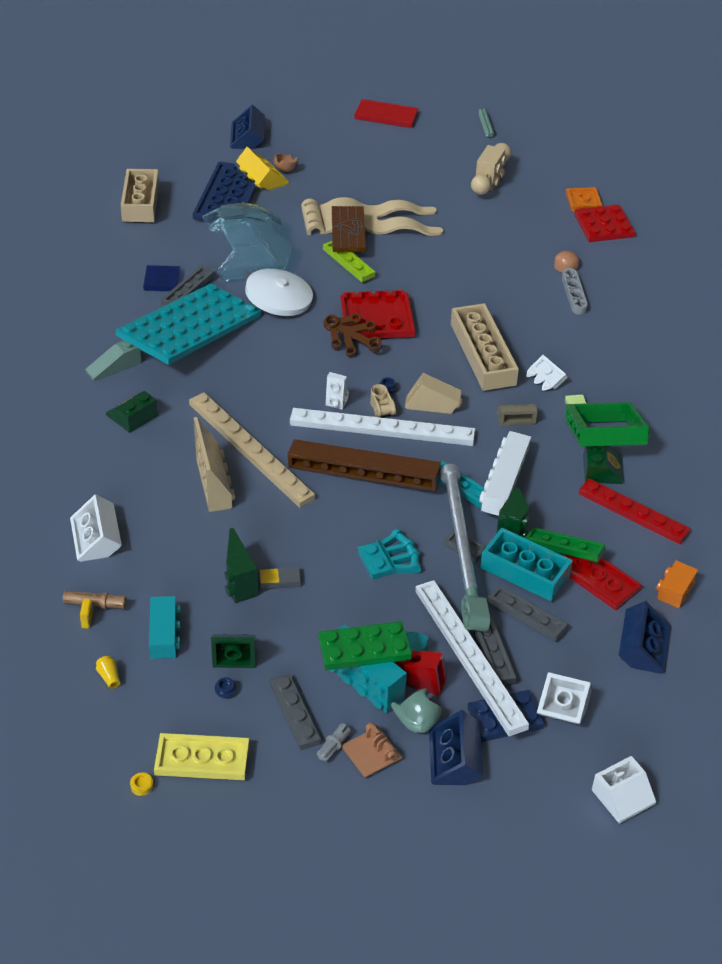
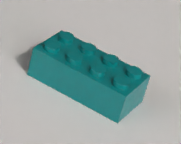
(526, 564)
(377, 682)

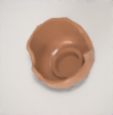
(285, 163)
(566, 259)

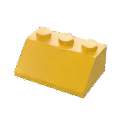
(260, 170)

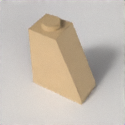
(433, 396)

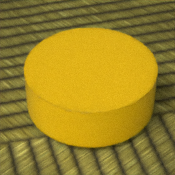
(141, 784)

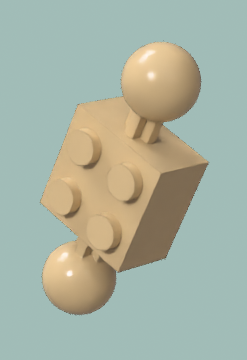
(490, 168)

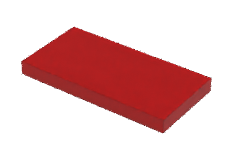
(386, 113)
(604, 581)

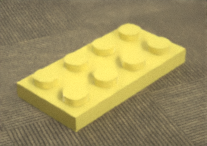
(201, 756)

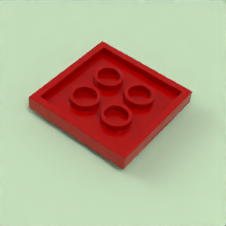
(604, 223)

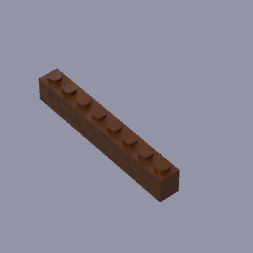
(364, 465)

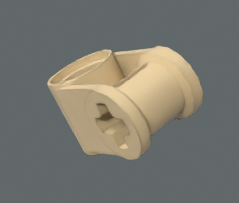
(381, 401)

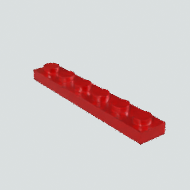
(634, 511)

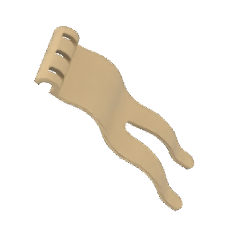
(321, 216)

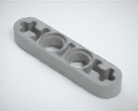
(571, 277)

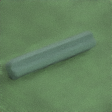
(486, 123)

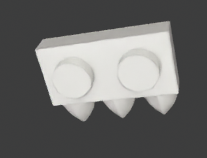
(547, 372)

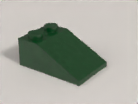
(241, 571)

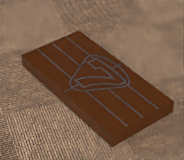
(348, 229)

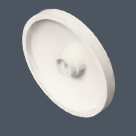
(278, 292)

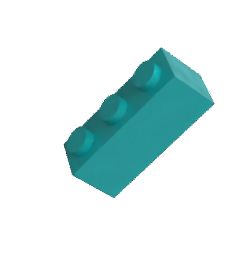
(164, 627)

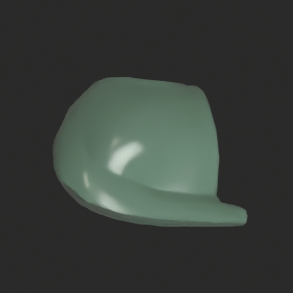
(418, 712)

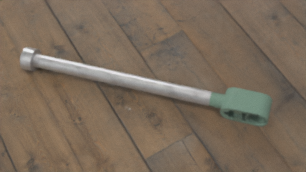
(473, 608)

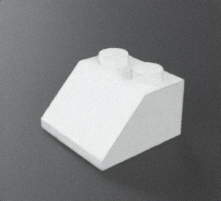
(564, 698)

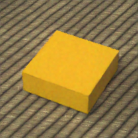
(86, 613)

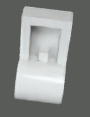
(336, 391)

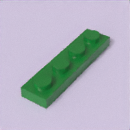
(567, 544)

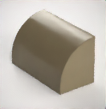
(517, 414)

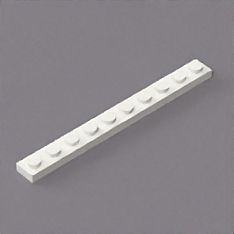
(382, 426)
(472, 659)

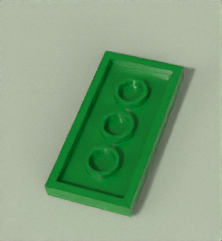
(364, 645)

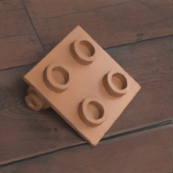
(371, 751)

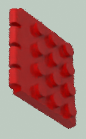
(388, 311)

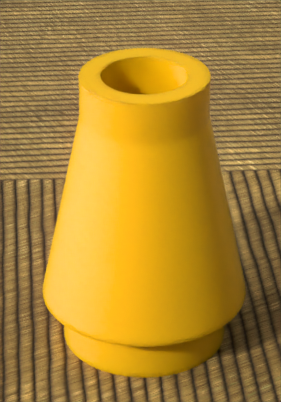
(108, 671)

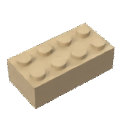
(140, 195)

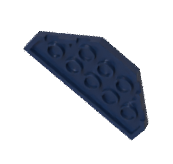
(224, 187)

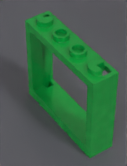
(634, 434)

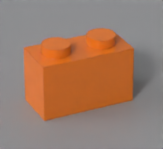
(676, 584)

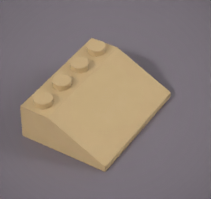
(212, 469)

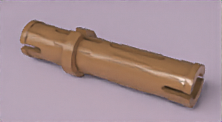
(100, 600)

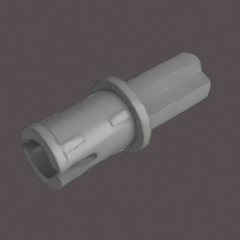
(333, 742)

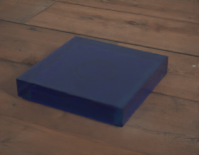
(161, 278)

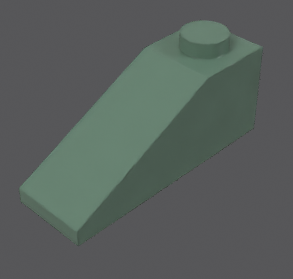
(116, 359)

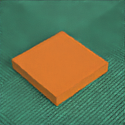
(583, 198)

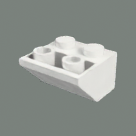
(624, 789)

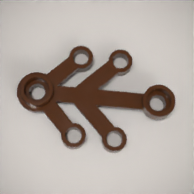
(351, 332)

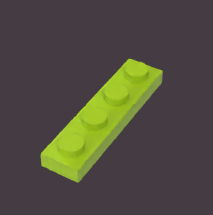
(351, 263)

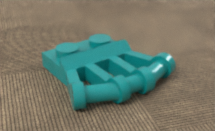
(378, 560)

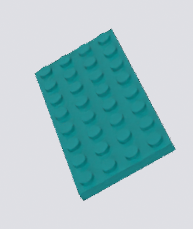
(188, 323)

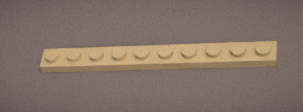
(252, 450)

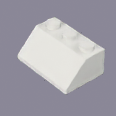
(95, 530)

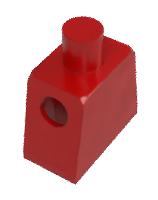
(425, 671)

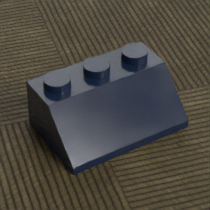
(248, 129)
(644, 638)
(456, 750)

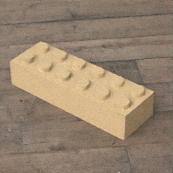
(484, 347)

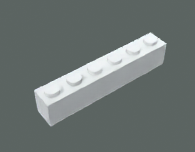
(504, 472)

